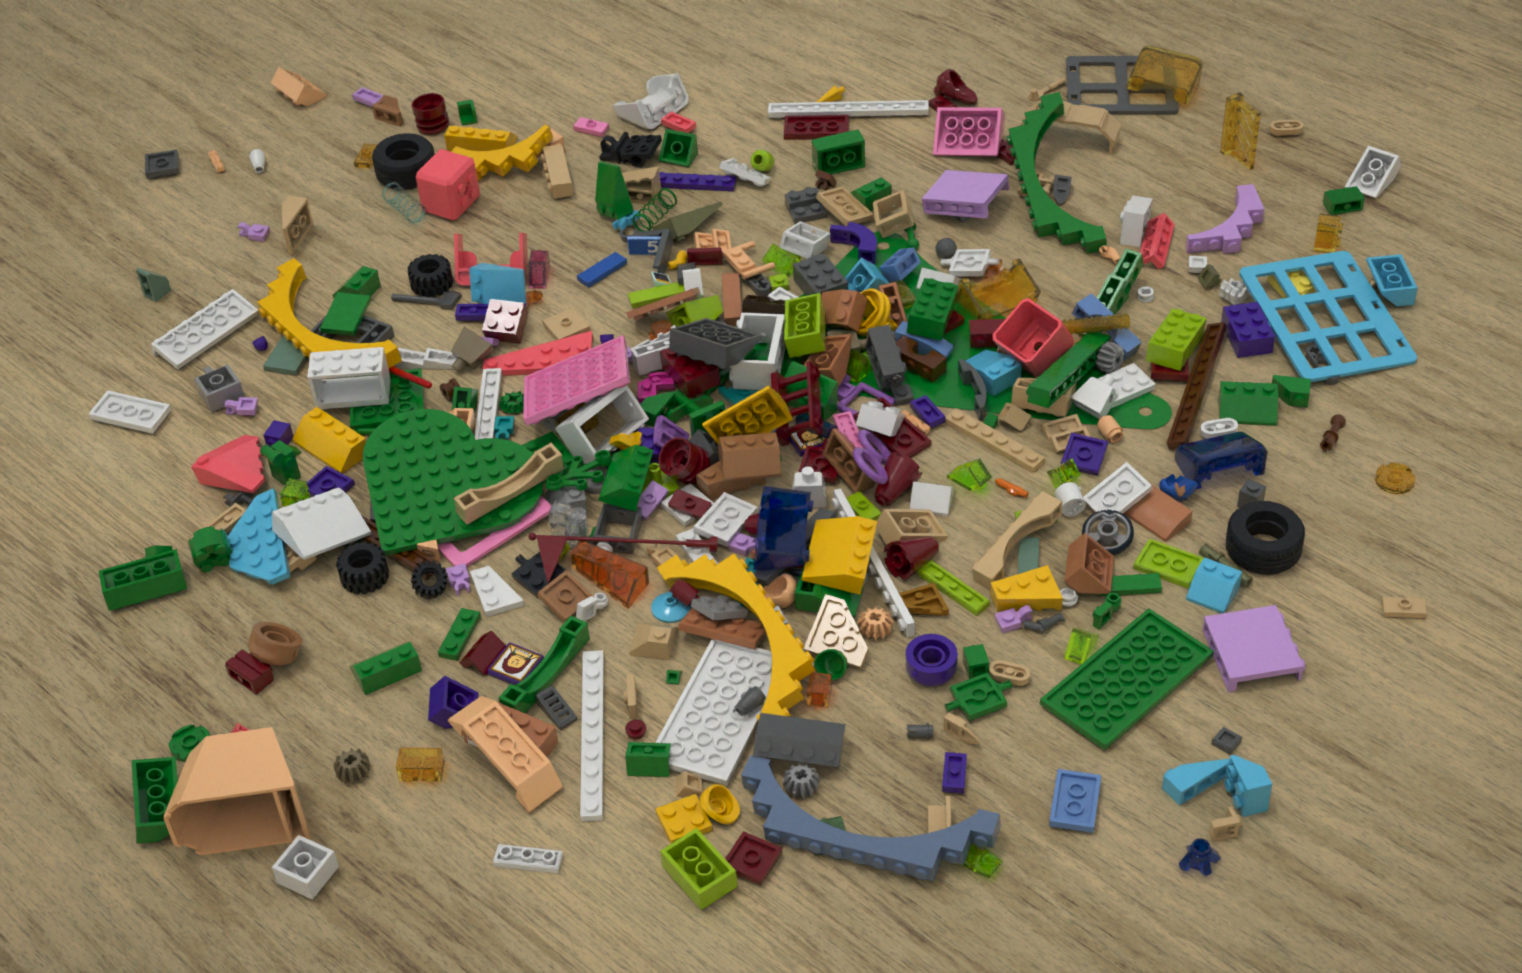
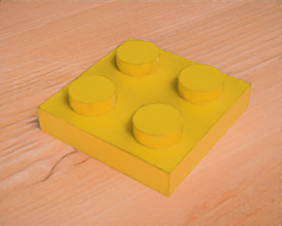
(683, 817)

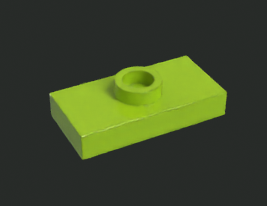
(863, 507)

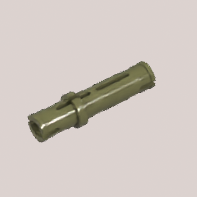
(1210, 553)

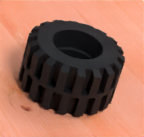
(430, 275)
(362, 568)

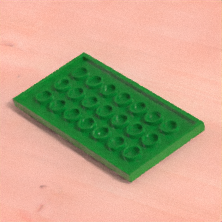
(1126, 678)

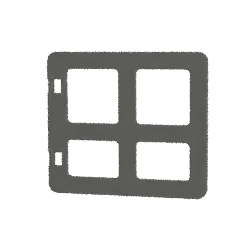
(1075, 87)

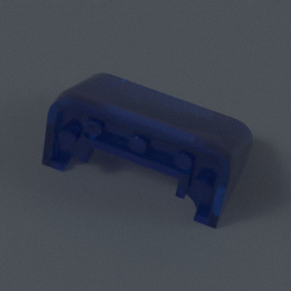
(1214, 454)
(782, 529)

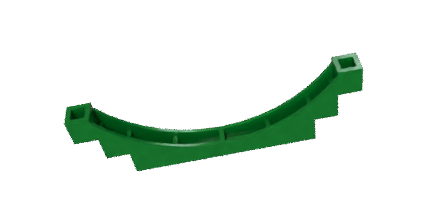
(1047, 215)

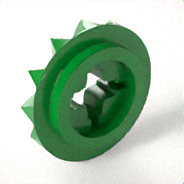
(509, 406)

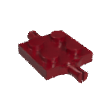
(814, 458)

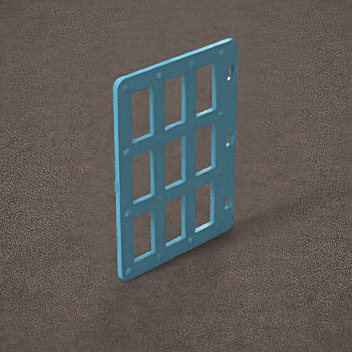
(1356, 288)

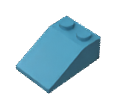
(497, 283)
(996, 369)

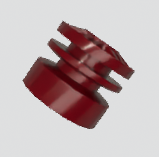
(430, 113)
(683, 460)

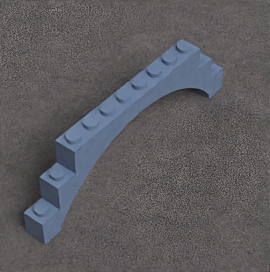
(909, 855)

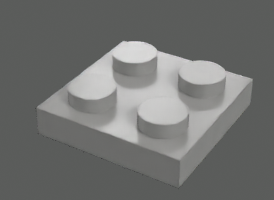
(719, 607)

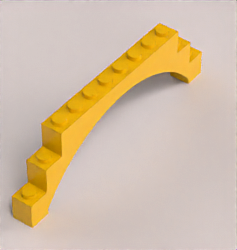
(279, 311)
(732, 579)

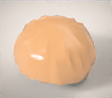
(782, 590)

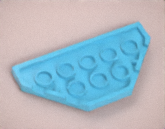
(254, 544)

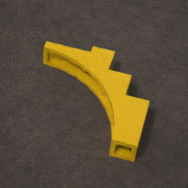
(502, 160)

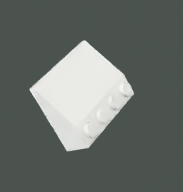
(319, 523)

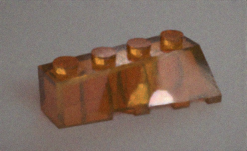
(610, 571)

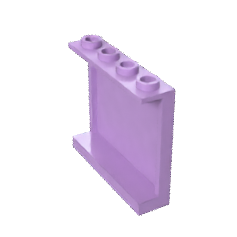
(964, 193)
(1252, 645)

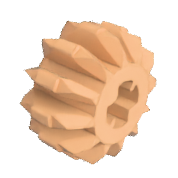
(875, 623)

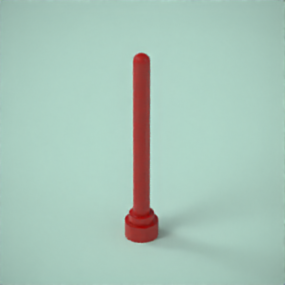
(410, 377)

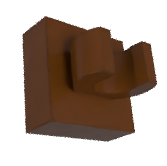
(826, 179)

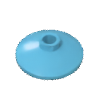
(668, 609)

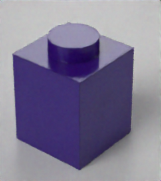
(278, 431)

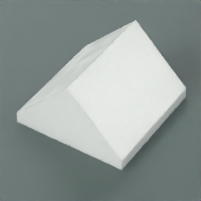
(932, 497)

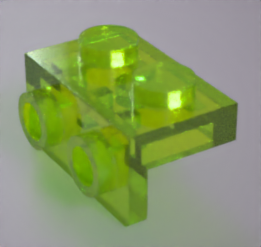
(782, 259)

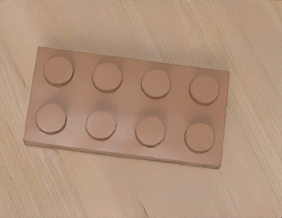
(658, 306)
(732, 631)

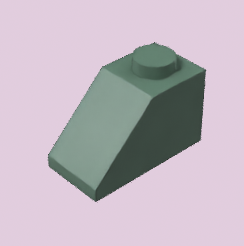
(153, 284)

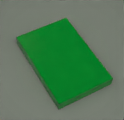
(345, 314)

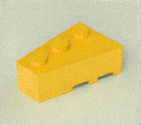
(1029, 588)

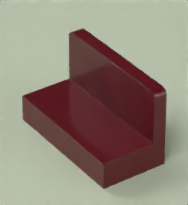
(483, 652)

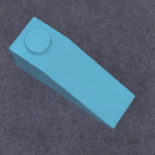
(1191, 779)

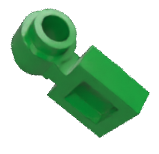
(1103, 613)

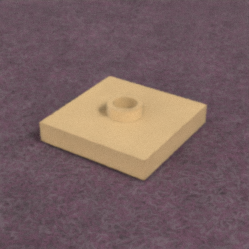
(566, 324)

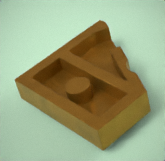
(925, 601)

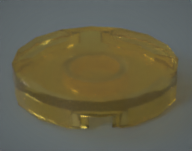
(1395, 478)

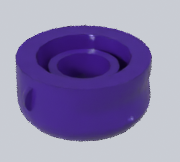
(933, 649)

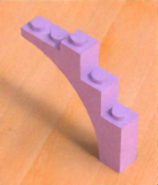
(1239, 225)

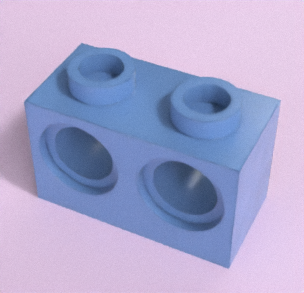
(900, 264)

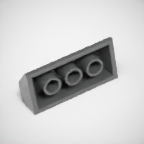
(799, 739)

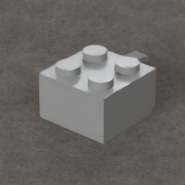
(218, 386)

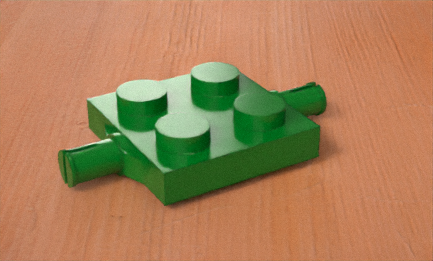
(978, 696)

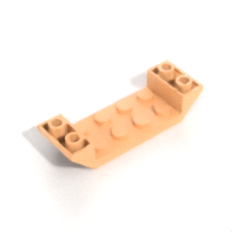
(509, 751)

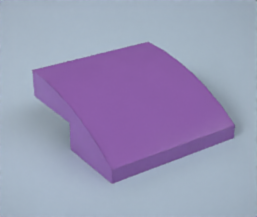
(666, 430)

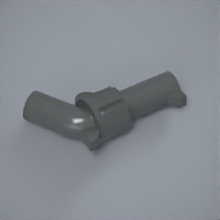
(1043, 624)

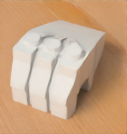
(1234, 291)

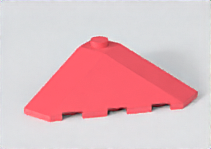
(232, 465)

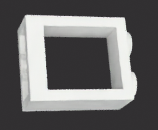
(810, 243)

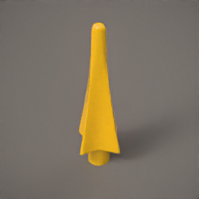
(832, 95)

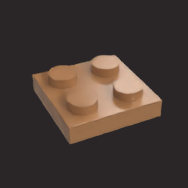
(563, 595)

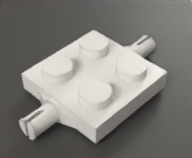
(970, 262)

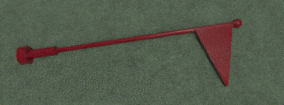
(552, 546)

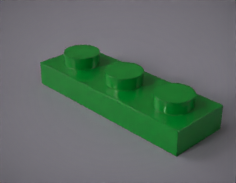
(459, 634)

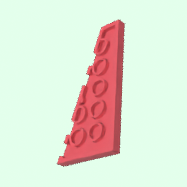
(540, 356)

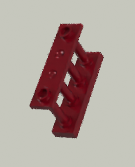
(815, 421)

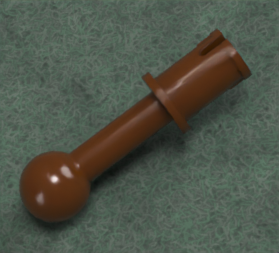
(1331, 436)

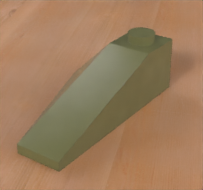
(687, 222)

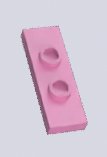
(847, 425)

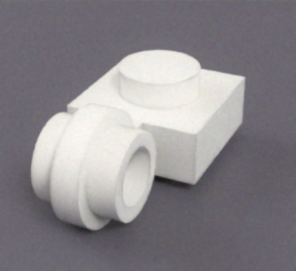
(587, 608)

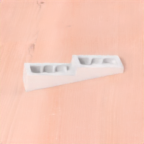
(430, 360)

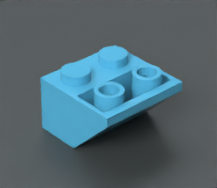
(1248, 786)

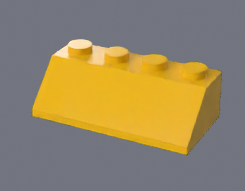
(478, 139)
(329, 440)

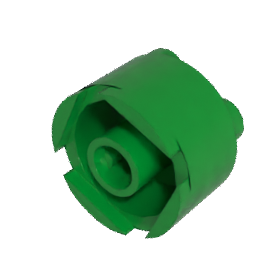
(210, 548)

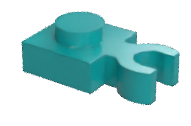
(504, 426)

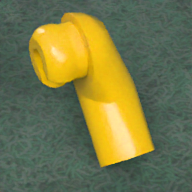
(680, 259)

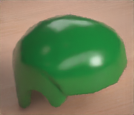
(831, 662)

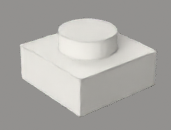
(1197, 263)

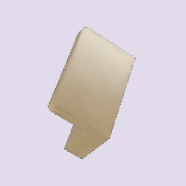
(939, 816)

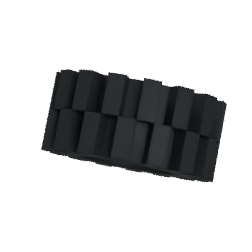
(423, 589)

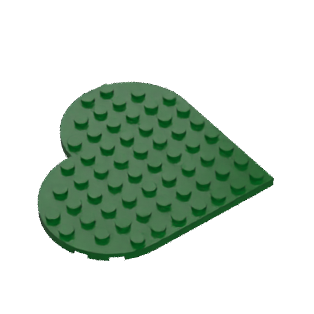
(425, 461)

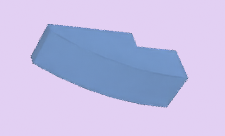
(925, 344)

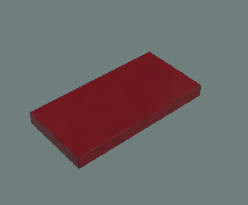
(814, 126)
(908, 439)

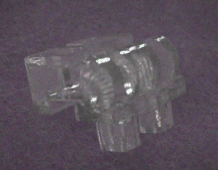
(568, 522)

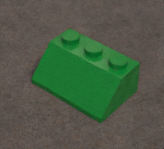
(828, 391)
(1249, 402)
(386, 667)

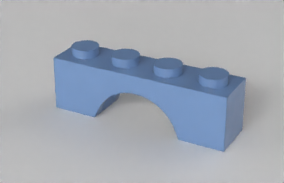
(1093, 307)

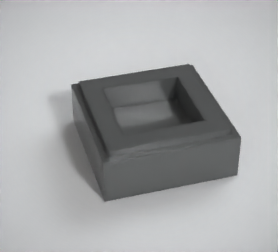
(1226, 740)

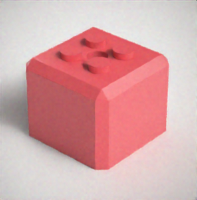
(447, 184)
(1026, 330)

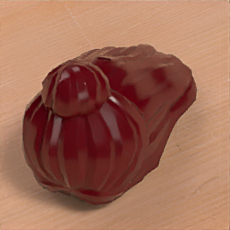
(952, 86)

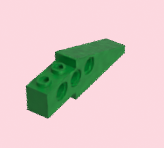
(1119, 283)

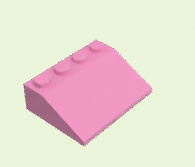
(968, 131)

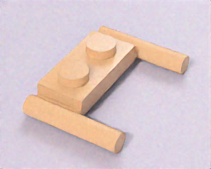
(743, 263)

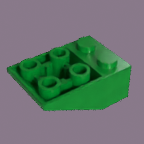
(811, 595)

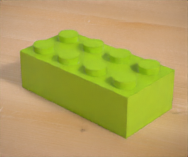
(804, 325)
(1176, 339)

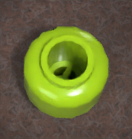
(762, 160)

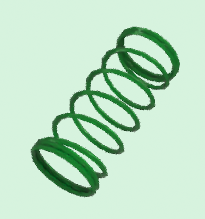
(660, 200)

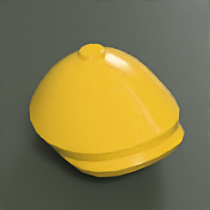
(720, 804)

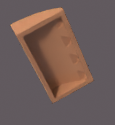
(1160, 514)

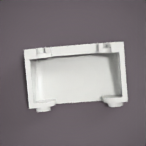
(664, 96)

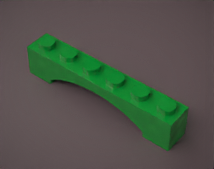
(569, 642)

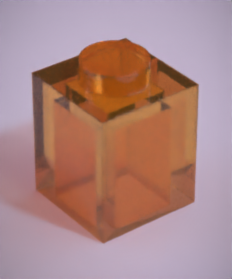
(819, 689)

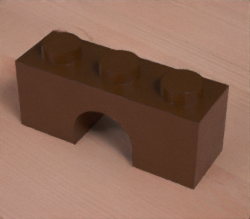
(928, 366)

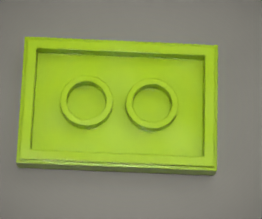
(1170, 562)

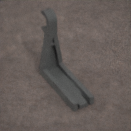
(664, 246)

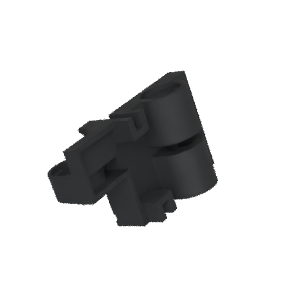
(635, 149)

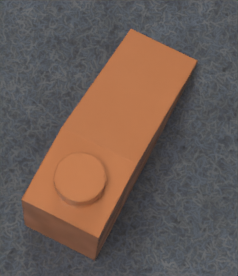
(897, 312)

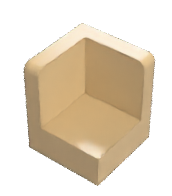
(1014, 416)

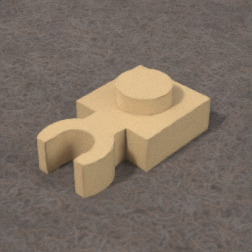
(660, 555)

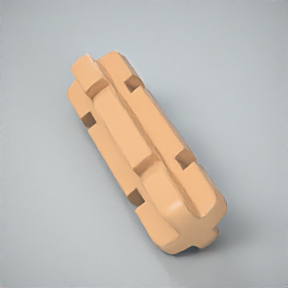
(216, 161)
(923, 427)

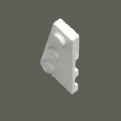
(731, 167)
(494, 592)

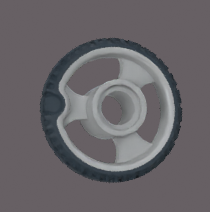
(1109, 525)

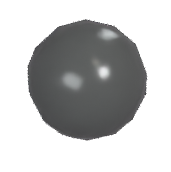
(946, 248)

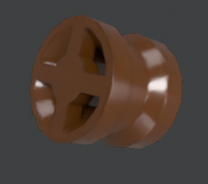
(447, 389)

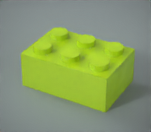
(698, 868)

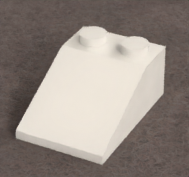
(1374, 172)

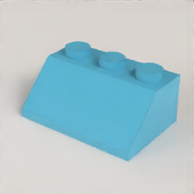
(1393, 279)

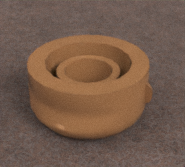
(274, 643)

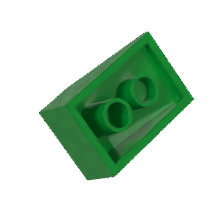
(611, 192)

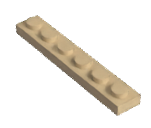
(994, 440)

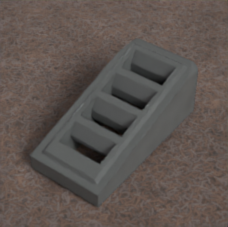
(547, 698)

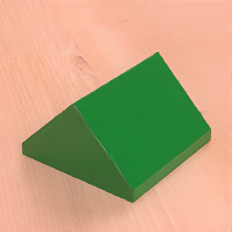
(678, 148)

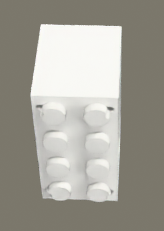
(756, 373)
(350, 390)
(626, 406)

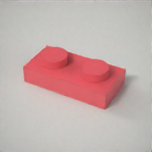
(678, 122)

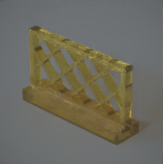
(1232, 130)

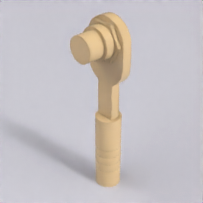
(1035, 94)

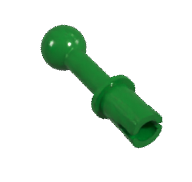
(912, 242)

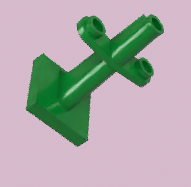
(697, 410)

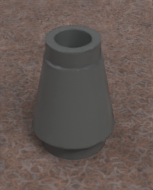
(751, 699)

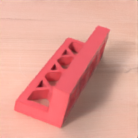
(1157, 240)

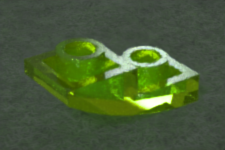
(982, 862)

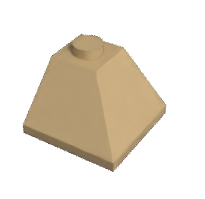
(653, 641)

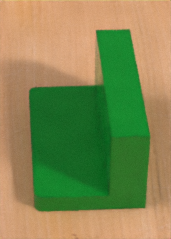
(648, 759)

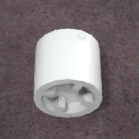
(1071, 498)

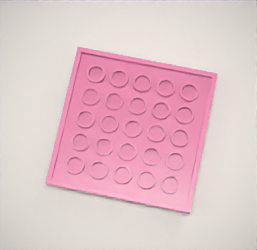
(576, 380)

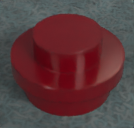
(635, 729)

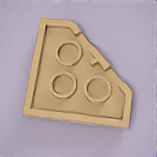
(837, 630)

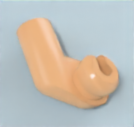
(1110, 253)

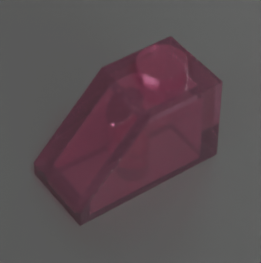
(538, 269)

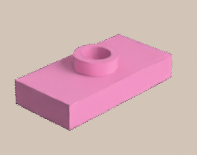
(591, 126)

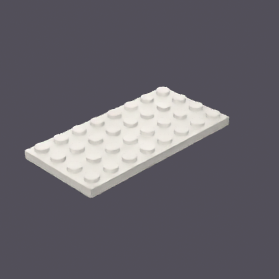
(704, 726)

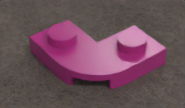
(655, 382)

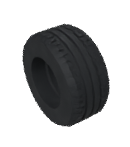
(400, 159)
(1261, 555)

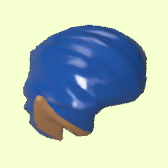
(1178, 488)

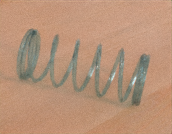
(408, 210)

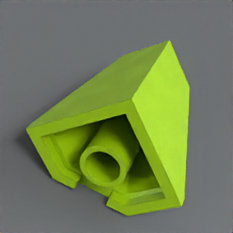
(695, 310)

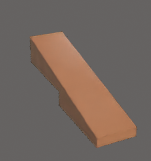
(731, 298)

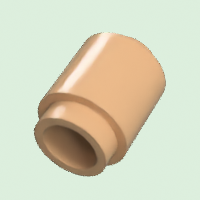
(1110, 429)

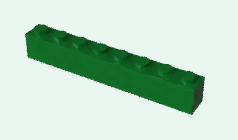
(1066, 370)

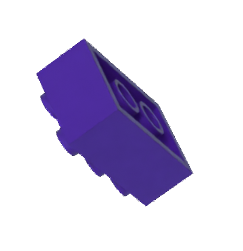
(1248, 329)

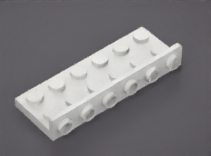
(204, 329)

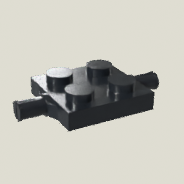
(532, 573)

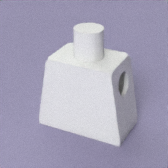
(1095, 396)
(811, 482)

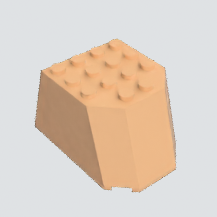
(235, 795)

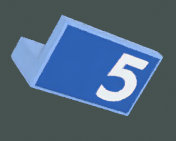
(643, 245)

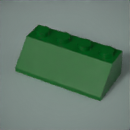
(626, 477)
(142, 580)
(152, 789)

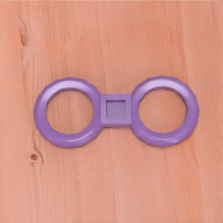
(871, 456)

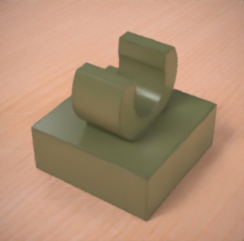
(1209, 277)

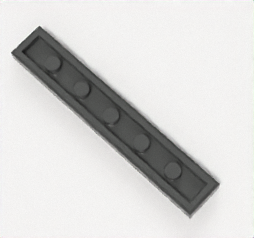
(767, 576)

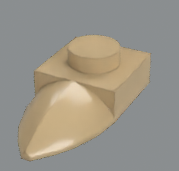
(957, 727)

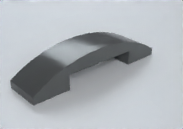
(969, 375)

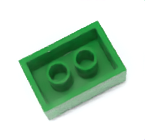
(839, 152)

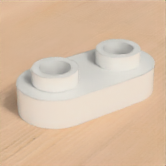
(1218, 427)

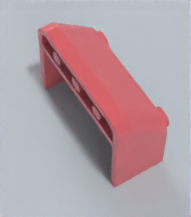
(468, 259)

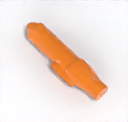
(1011, 488)

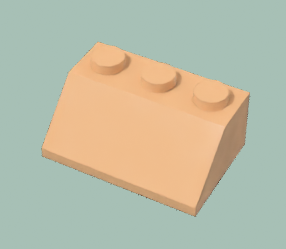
(296, 87)

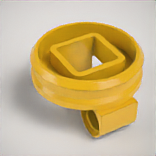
(877, 311)

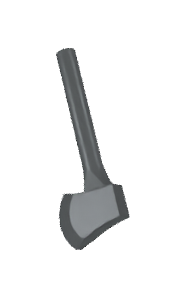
(448, 300)

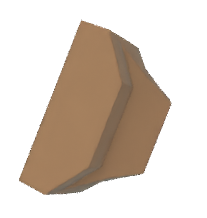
(388, 111)

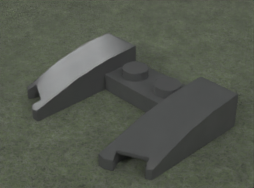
(372, 331)

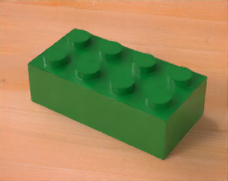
(932, 309)

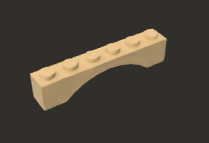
(478, 502)
(1039, 514)

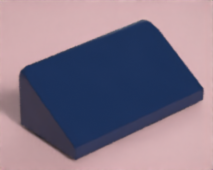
(826, 428)

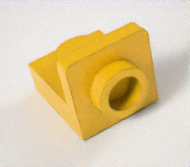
(624, 441)

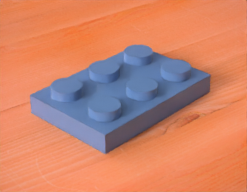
(1075, 800)

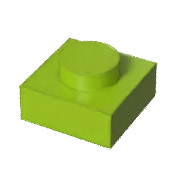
(779, 281)

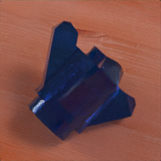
(1199, 857)

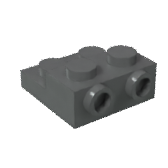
(804, 205)

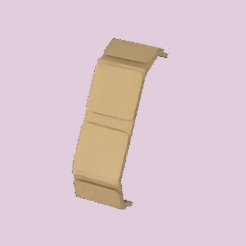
(1090, 117)

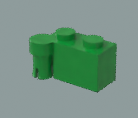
(281, 461)

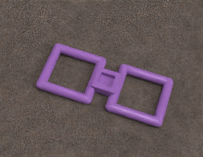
(848, 392)

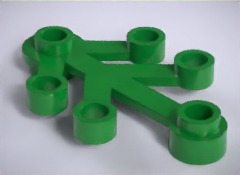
(557, 481)

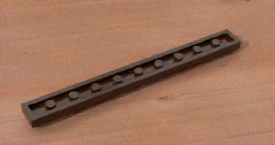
(1196, 385)

